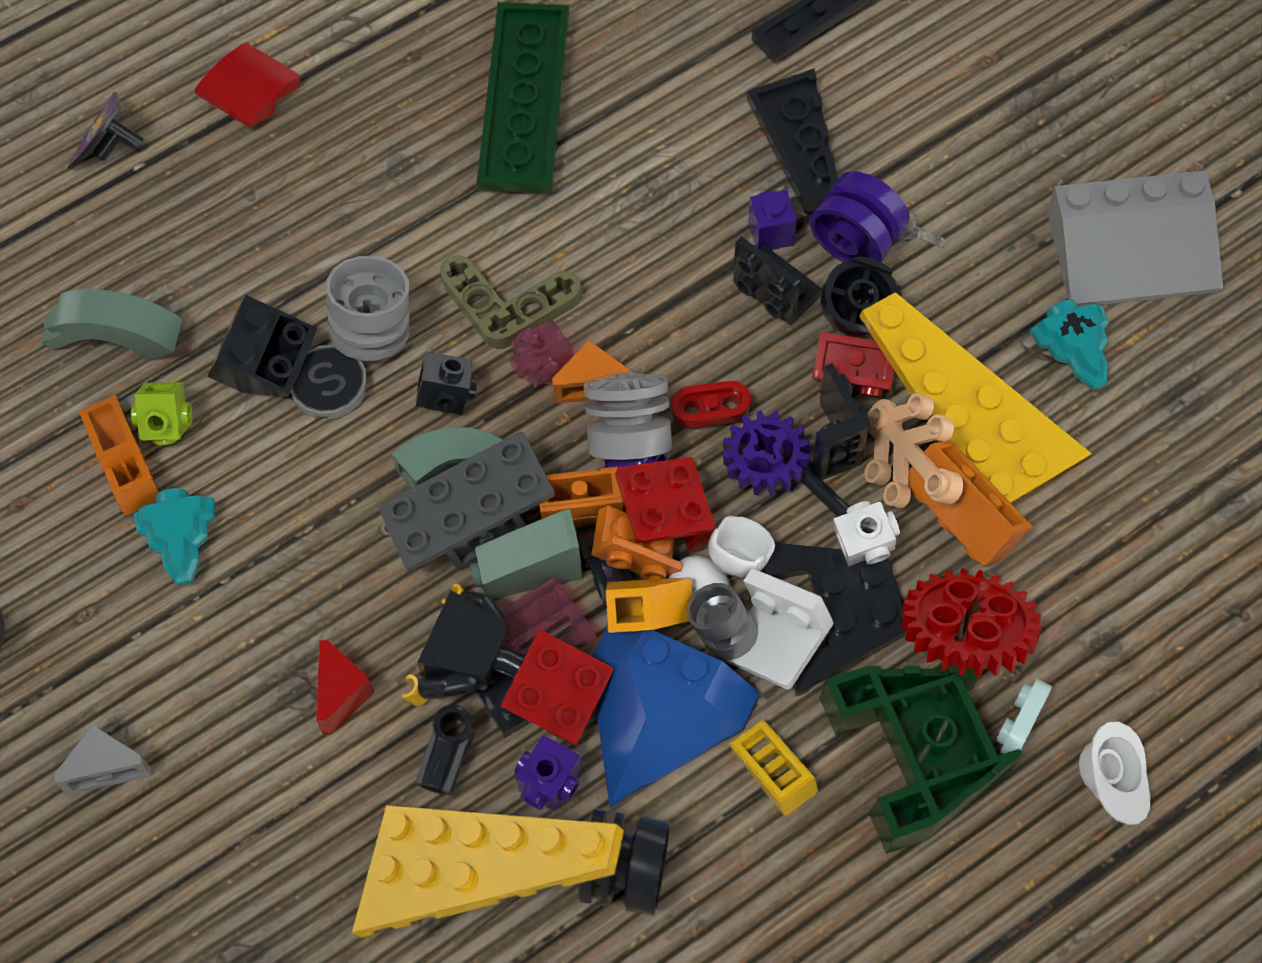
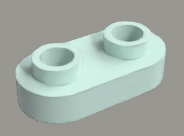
(1031, 702)

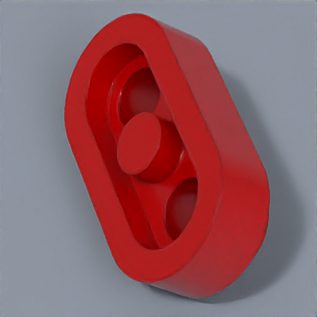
(710, 402)

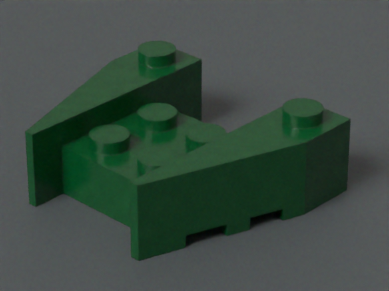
(933, 738)

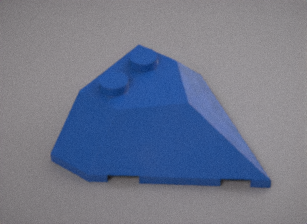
(663, 707)

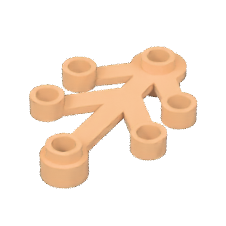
(886, 426)

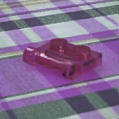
(545, 610)

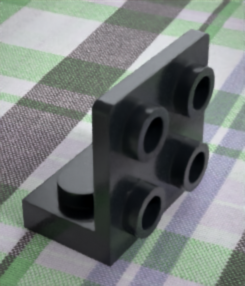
(773, 281)
(843, 440)

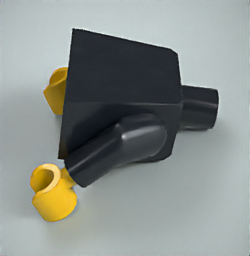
(463, 649)

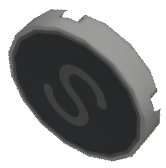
(329, 383)

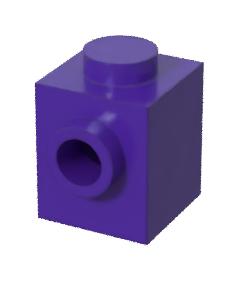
(772, 220)

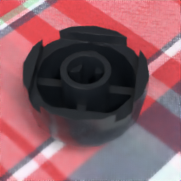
(852, 289)

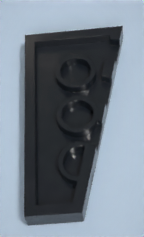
(796, 131)

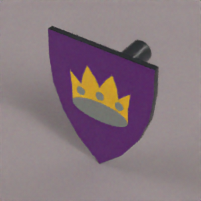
(115, 133)

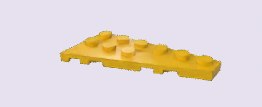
(992, 422)
(469, 860)

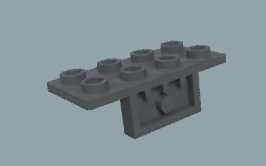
(467, 504)

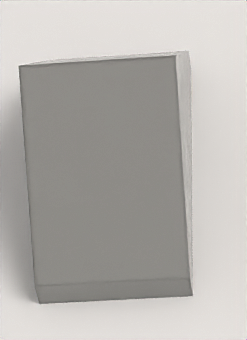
(99, 763)

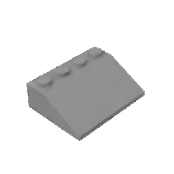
(1136, 238)

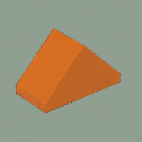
(584, 366)

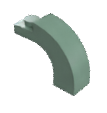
(112, 318)
(438, 451)

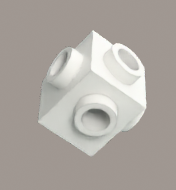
(863, 546)

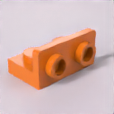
(617, 546)

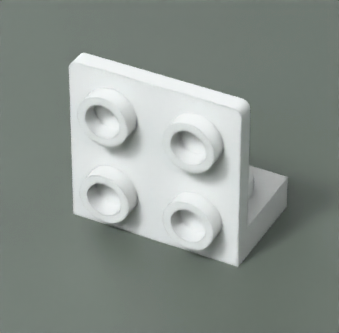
(788, 629)

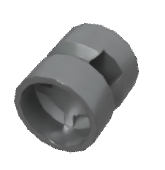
(721, 621)

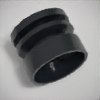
(638, 865)

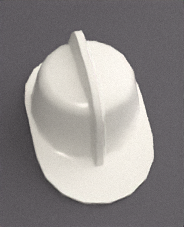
(1116, 772)

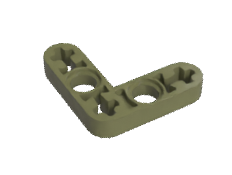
(500, 313)

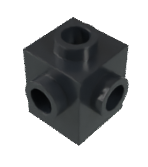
(445, 383)

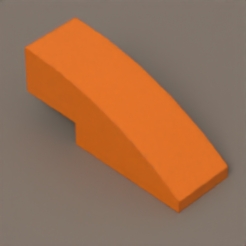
(119, 455)

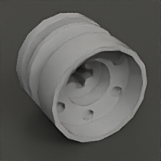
(368, 308)
(628, 422)

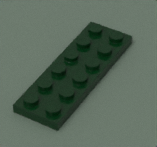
(523, 98)

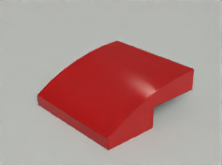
(247, 84)

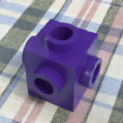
(548, 774)

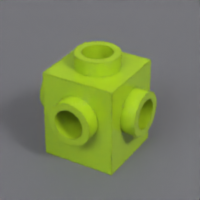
(161, 412)

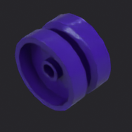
(859, 218)

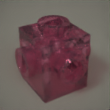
(540, 353)

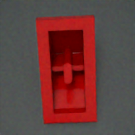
(340, 688)

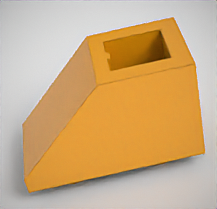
(647, 603)

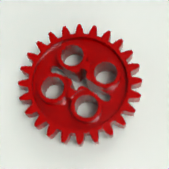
(996, 635)

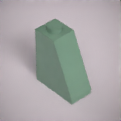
(529, 557)

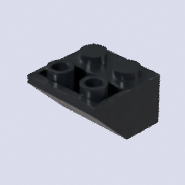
(262, 350)

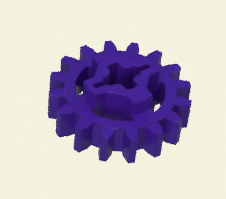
(773, 439)

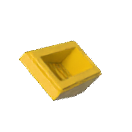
(791, 788)

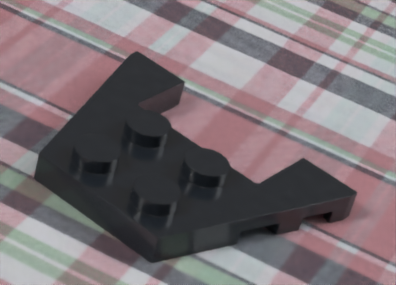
(858, 598)

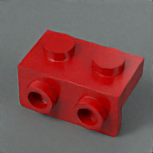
(858, 360)

